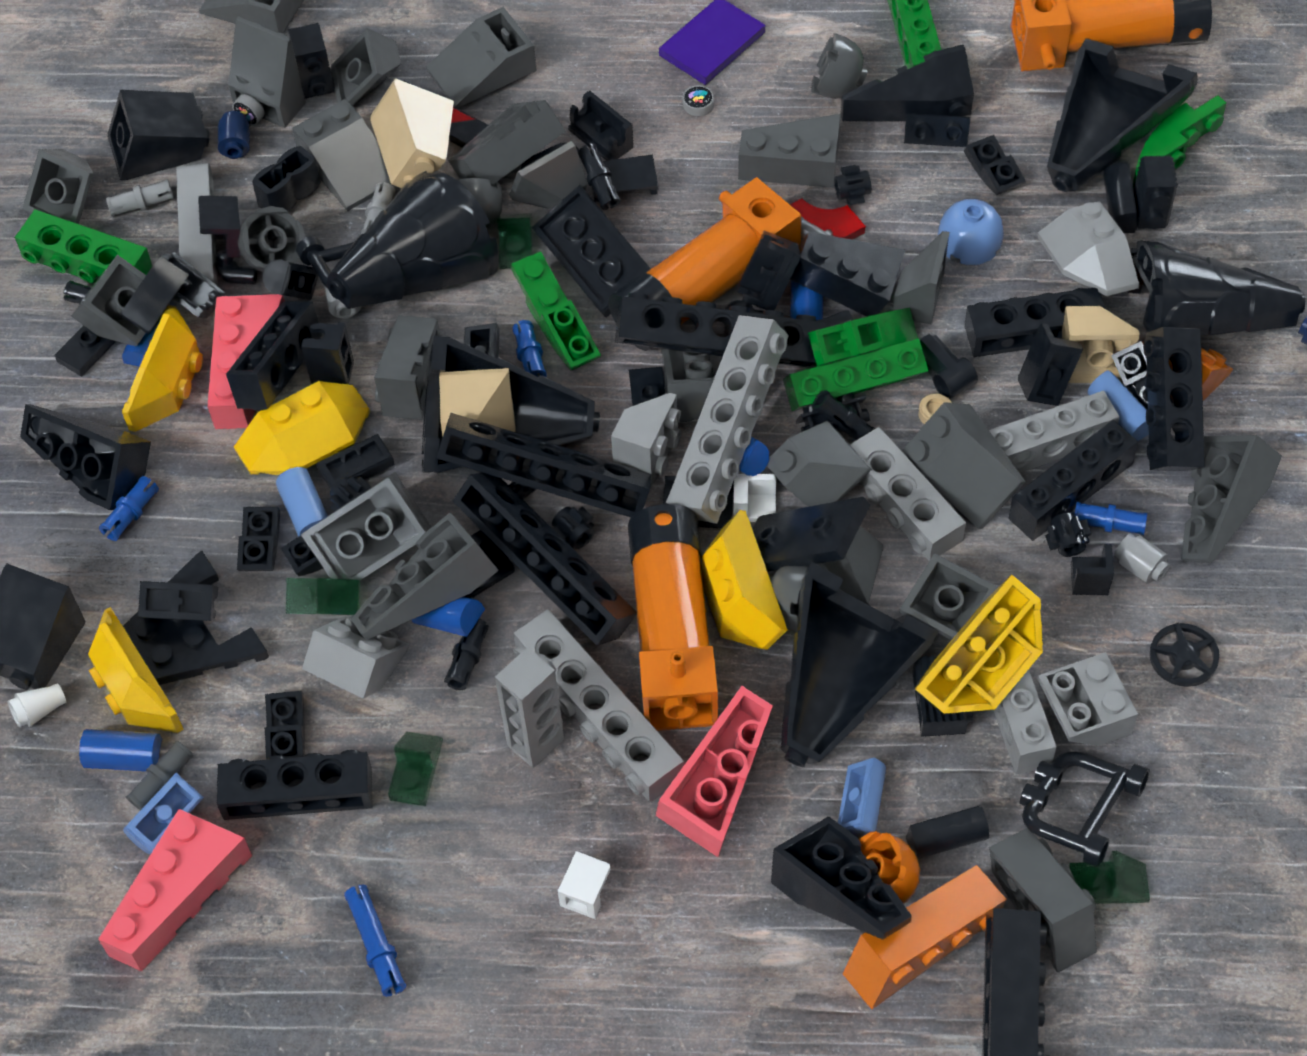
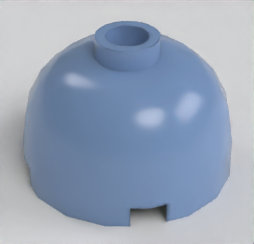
(973, 230)

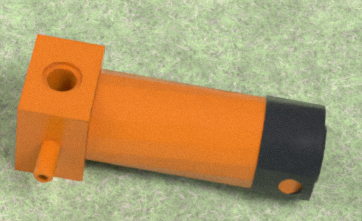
(1052, 28)
(717, 256)
(672, 619)

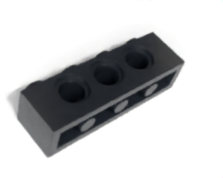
(1014, 322)
(272, 356)
(1184, 383)
(1073, 479)
(312, 795)

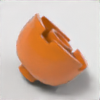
(895, 862)

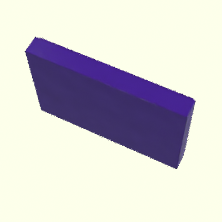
(711, 40)

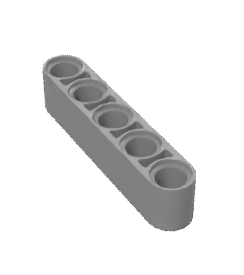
(193, 246)

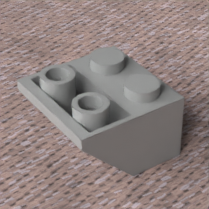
(647, 435)
(349, 660)
(1090, 701)

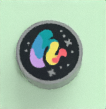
(698, 100)
(250, 108)

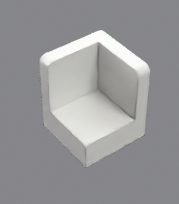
(755, 495)
(583, 885)

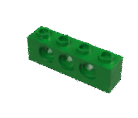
(914, 30)
(75, 248)
(856, 373)

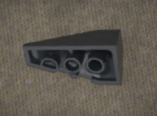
(933, 88)
(93, 456)
(833, 877)

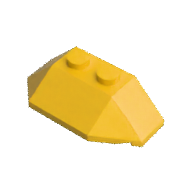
(164, 373)
(303, 428)
(741, 587)
(987, 652)
(128, 678)

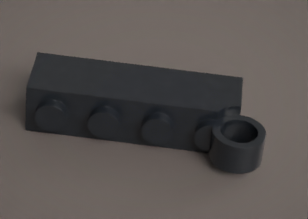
(1013, 983)

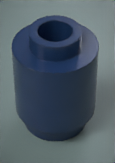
(233, 135)

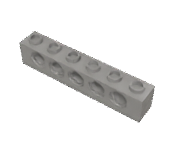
(728, 417)
(647, 777)

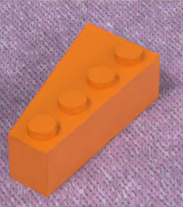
(938, 926)

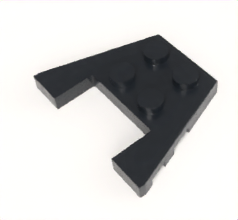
(185, 647)

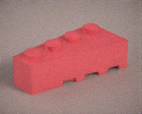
(235, 326)
(712, 780)
(171, 887)

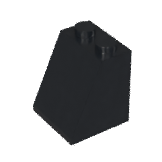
(155, 132)
(35, 626)

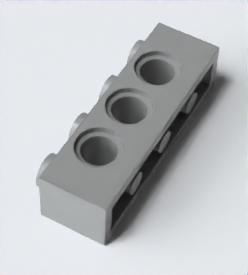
(1054, 431)
(944, 525)
(530, 706)
(1025, 727)

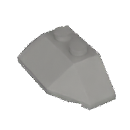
(1091, 249)

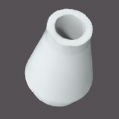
(35, 704)

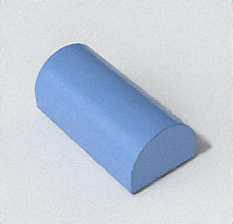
(1129, 409)
(300, 498)
(862, 796)
(157, 814)

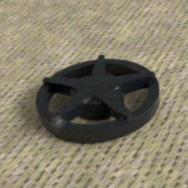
(1184, 654)

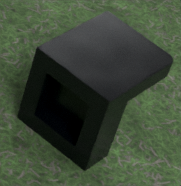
(1093, 574)

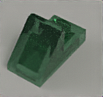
(514, 238)
(322, 596)
(415, 768)
(1115, 881)

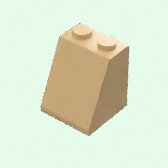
(412, 131)

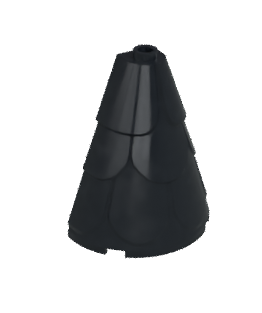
(1109, 113)
(418, 244)
(1210, 293)
(539, 404)
(841, 664)

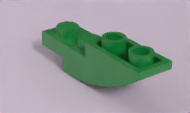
(1183, 130)
(554, 312)
(862, 335)

